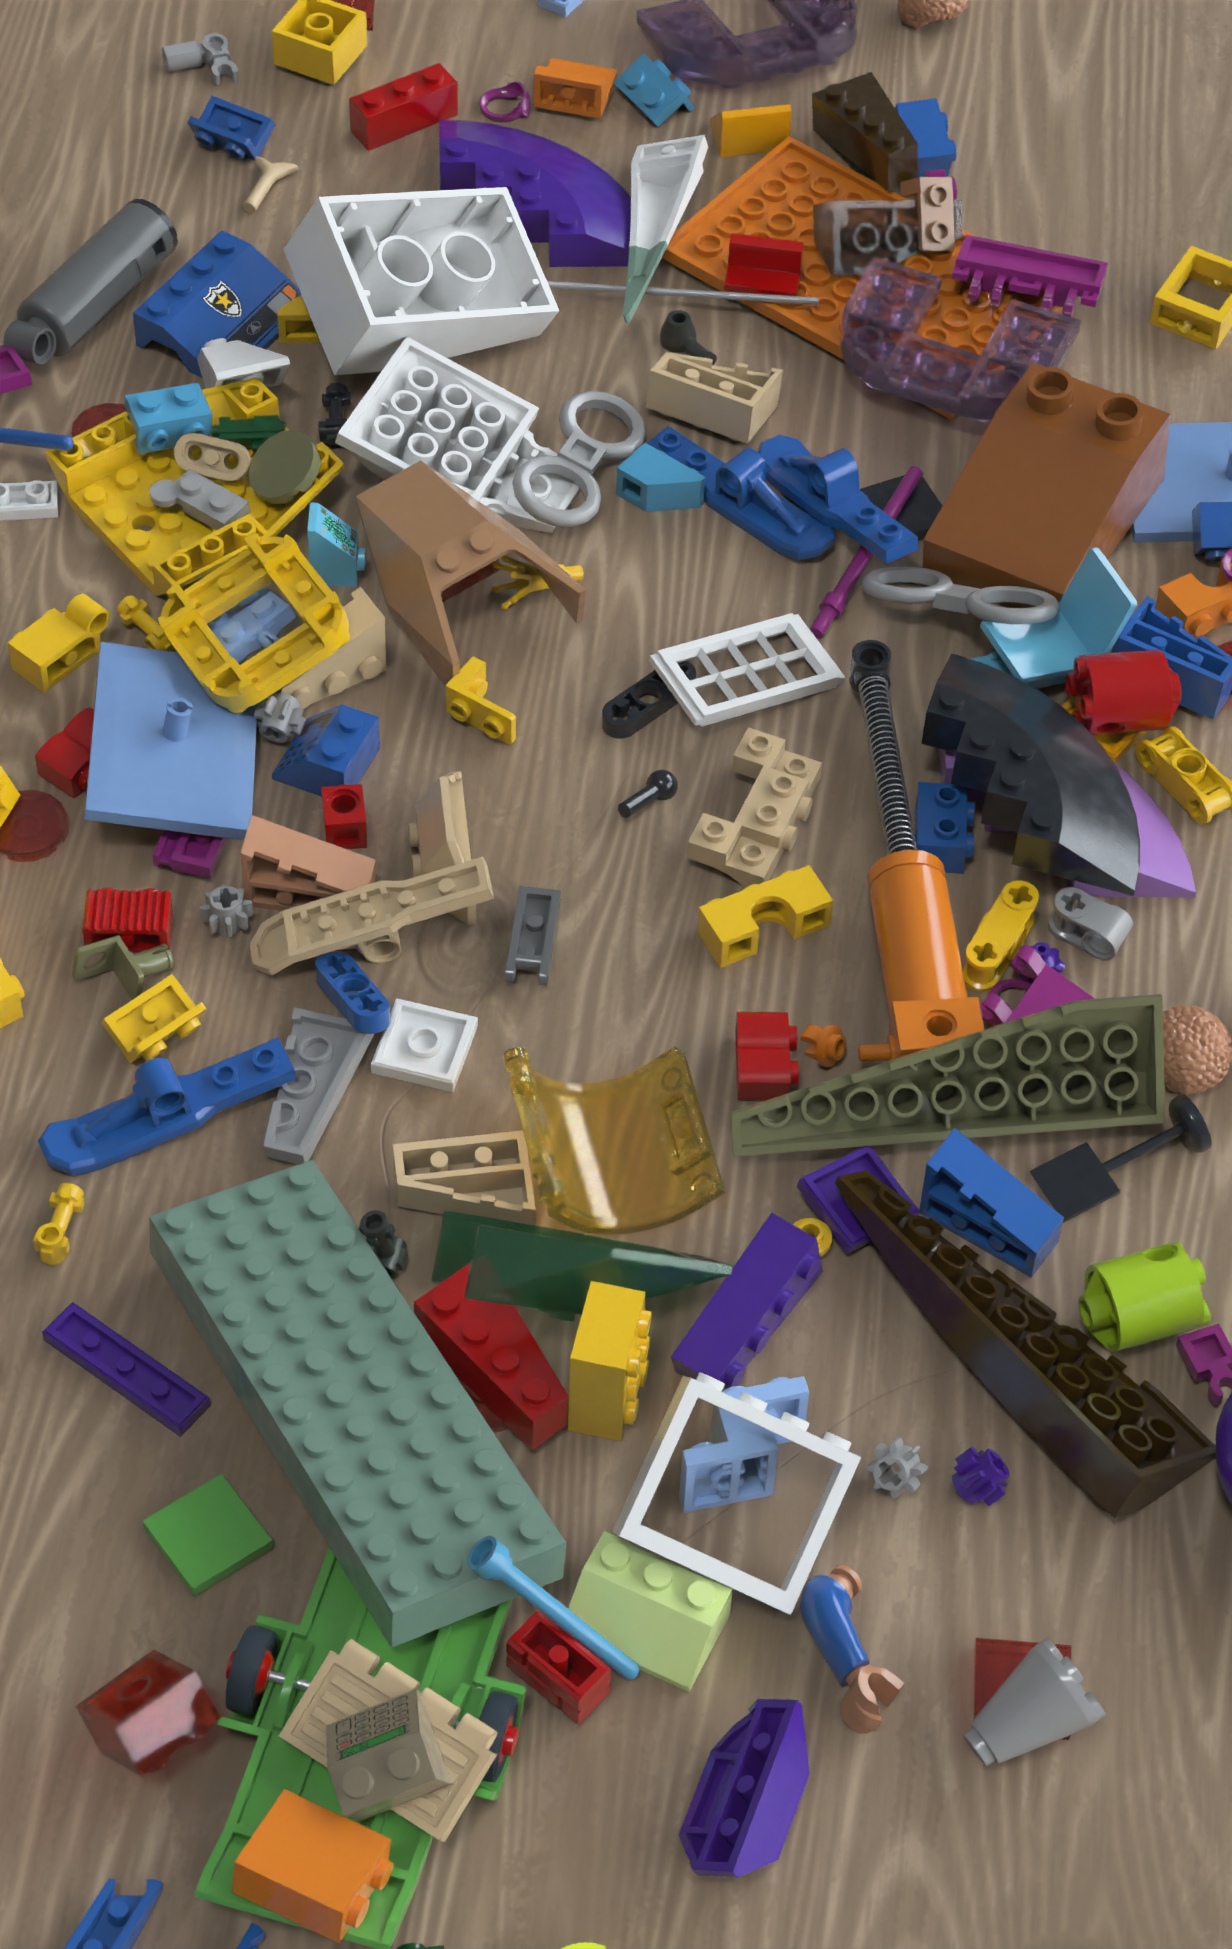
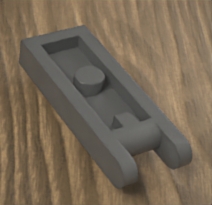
(533, 932)

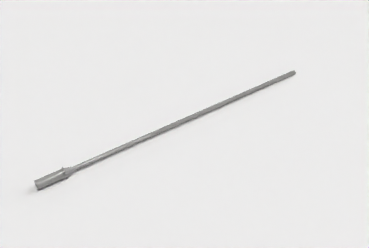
(687, 293)

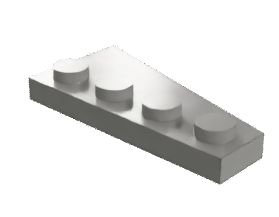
(324, 1058)

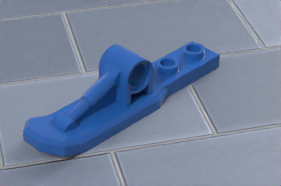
(832, 494)
(743, 497)
(162, 1108)

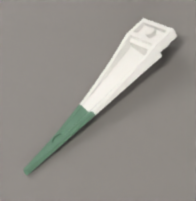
(661, 188)

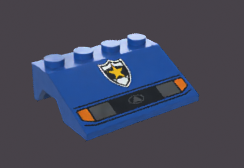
(217, 294)

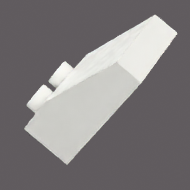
(419, 267)

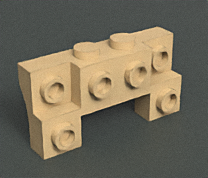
(769, 815)

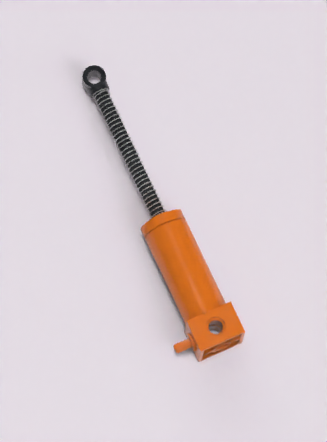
(907, 894)

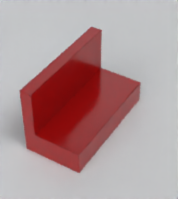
(763, 265)

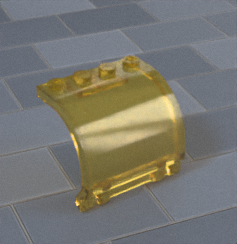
(617, 1149)

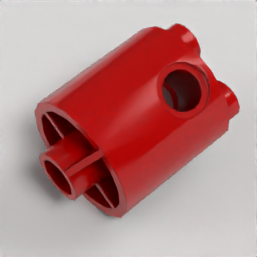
(1123, 691)

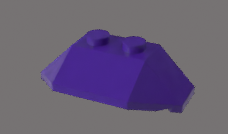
(748, 1792)

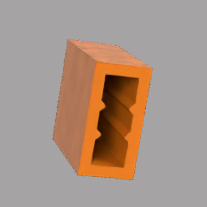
(312, 1866)

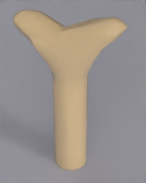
(270, 174)

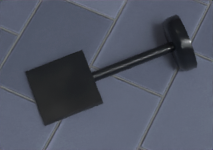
(1079, 1179)

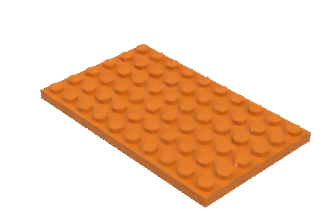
(778, 203)

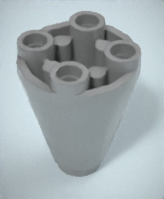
(1033, 1707)

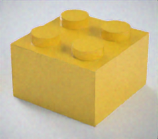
(319, 39)

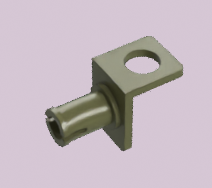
(127, 966)

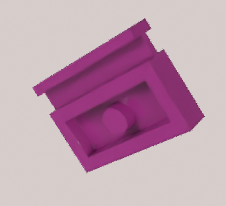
(189, 852)

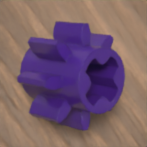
(980, 1476)

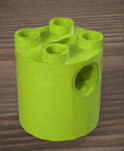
(1144, 1297)

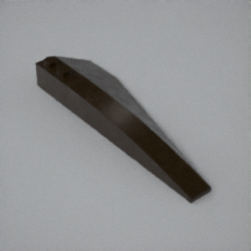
(1099, 1424)

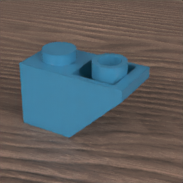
(659, 482)

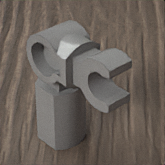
(212, 52)

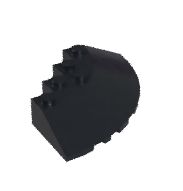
(1038, 775)

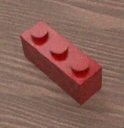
(403, 106)

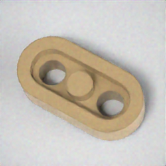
(214, 457)

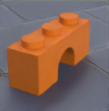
(1197, 604)

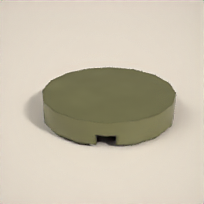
(284, 466)

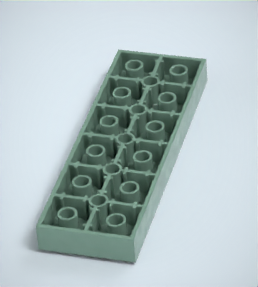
(353, 1399)

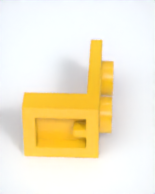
(467, 703)

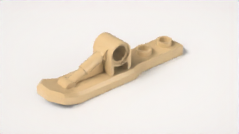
(367, 916)

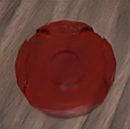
(33, 827)

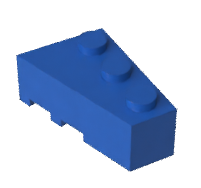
(1201, 665)
(988, 1205)

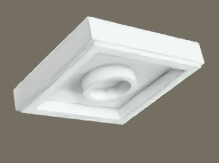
(424, 1045)

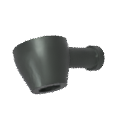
(680, 335)

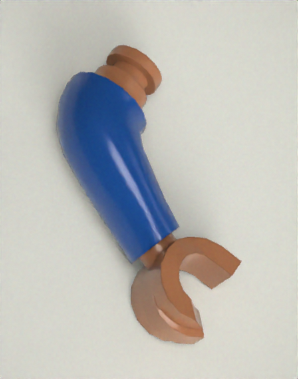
(826, 1614)

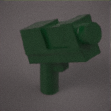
(248, 432)

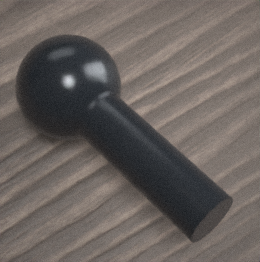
(659, 786)

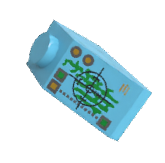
(334, 548)

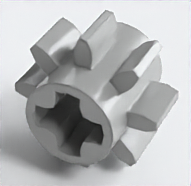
(279, 717)
(226, 910)
(887, 1477)

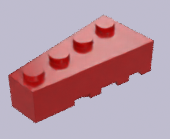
(495, 1358)

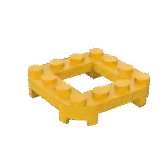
(265, 561)

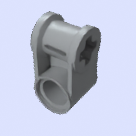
(1090, 926)

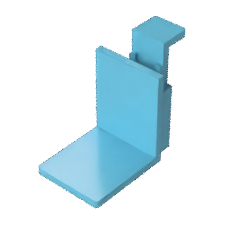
(1086, 624)

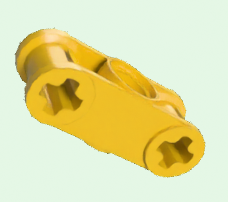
(1186, 774)
(1000, 935)

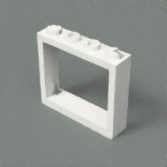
(751, 1409)

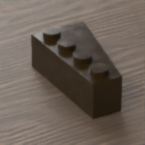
(866, 130)

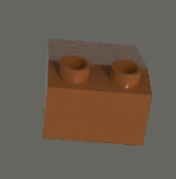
(1047, 483)

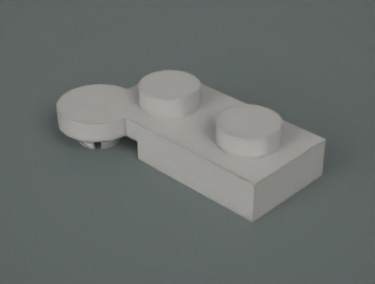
(200, 499)

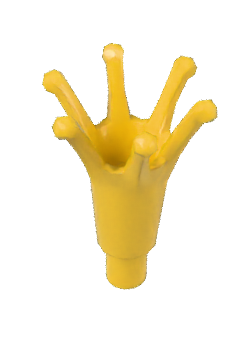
(527, 578)

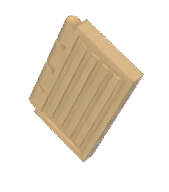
(347, 1687)

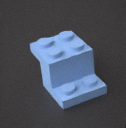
(740, 1455)

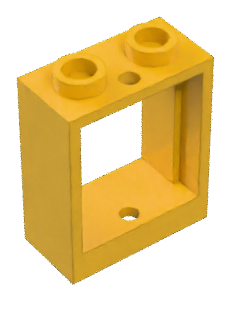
(1173, 310)

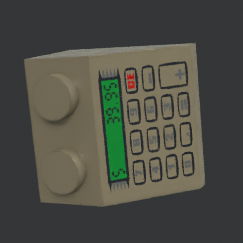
(384, 1757)

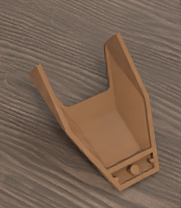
(432, 536)

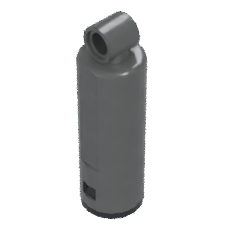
(92, 282)

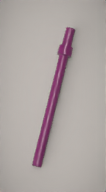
(835, 601)

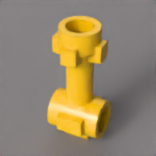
(134, 611)
(50, 1237)

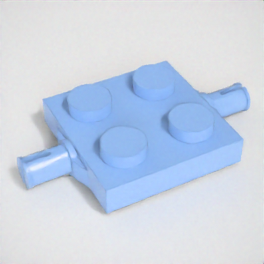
(252, 623)

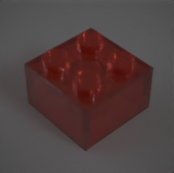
(148, 1713)

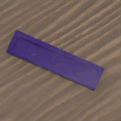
(126, 1369)

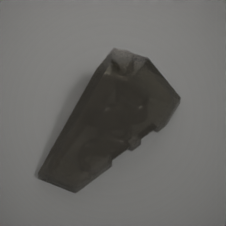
(857, 231)

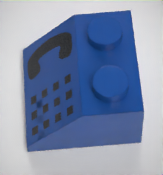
(330, 750)

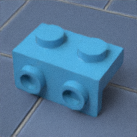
(652, 90)
(167, 415)

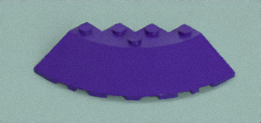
(553, 188)

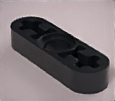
(640, 712)

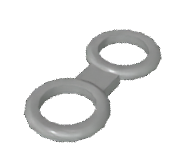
(579, 459)
(958, 597)

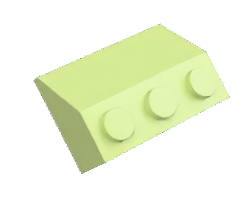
(651, 1609)

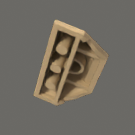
(442, 832)

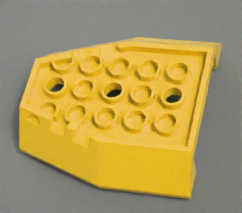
(112, 483)

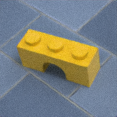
(792, 900)

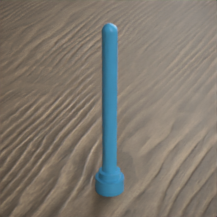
(492, 1561)

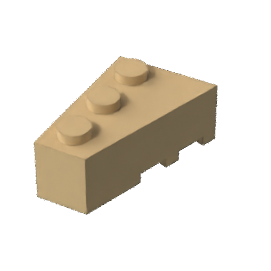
(713, 396)

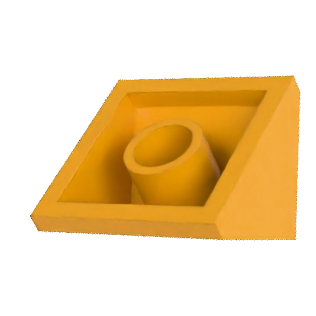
(751, 129)

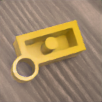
(58, 642)

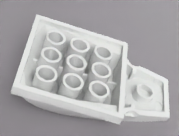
(457, 426)

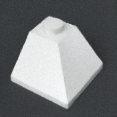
(238, 361)

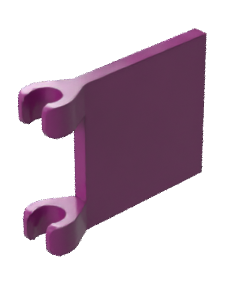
(1045, 992)

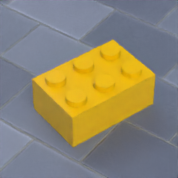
(608, 1361)

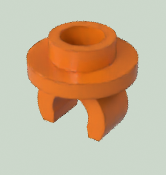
(825, 1045)

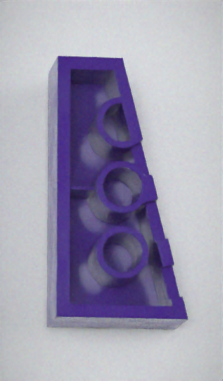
(750, 1303)

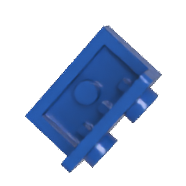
(232, 128)

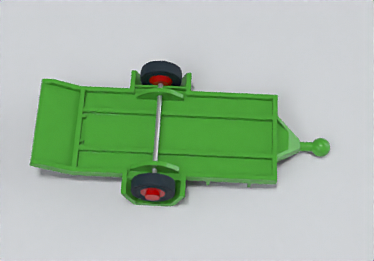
(262, 1696)

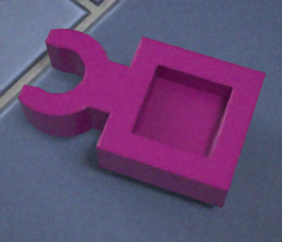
(1208, 1357)

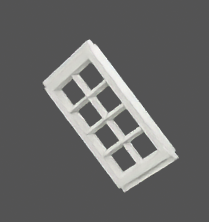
(685, 690)

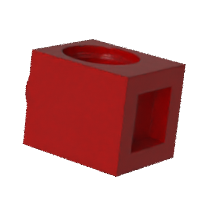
(344, 816)

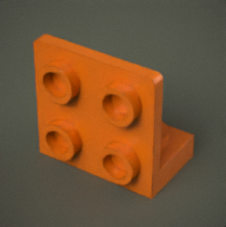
(573, 87)

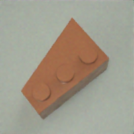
(292, 868)

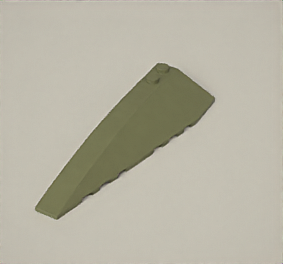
(1035, 1074)

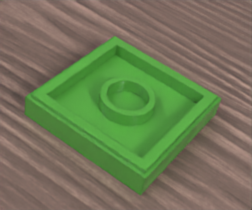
(207, 1534)

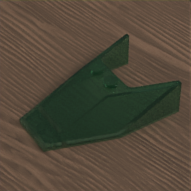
(555, 1266)

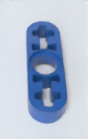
(352, 1005)

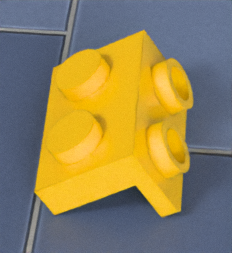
(152, 1019)

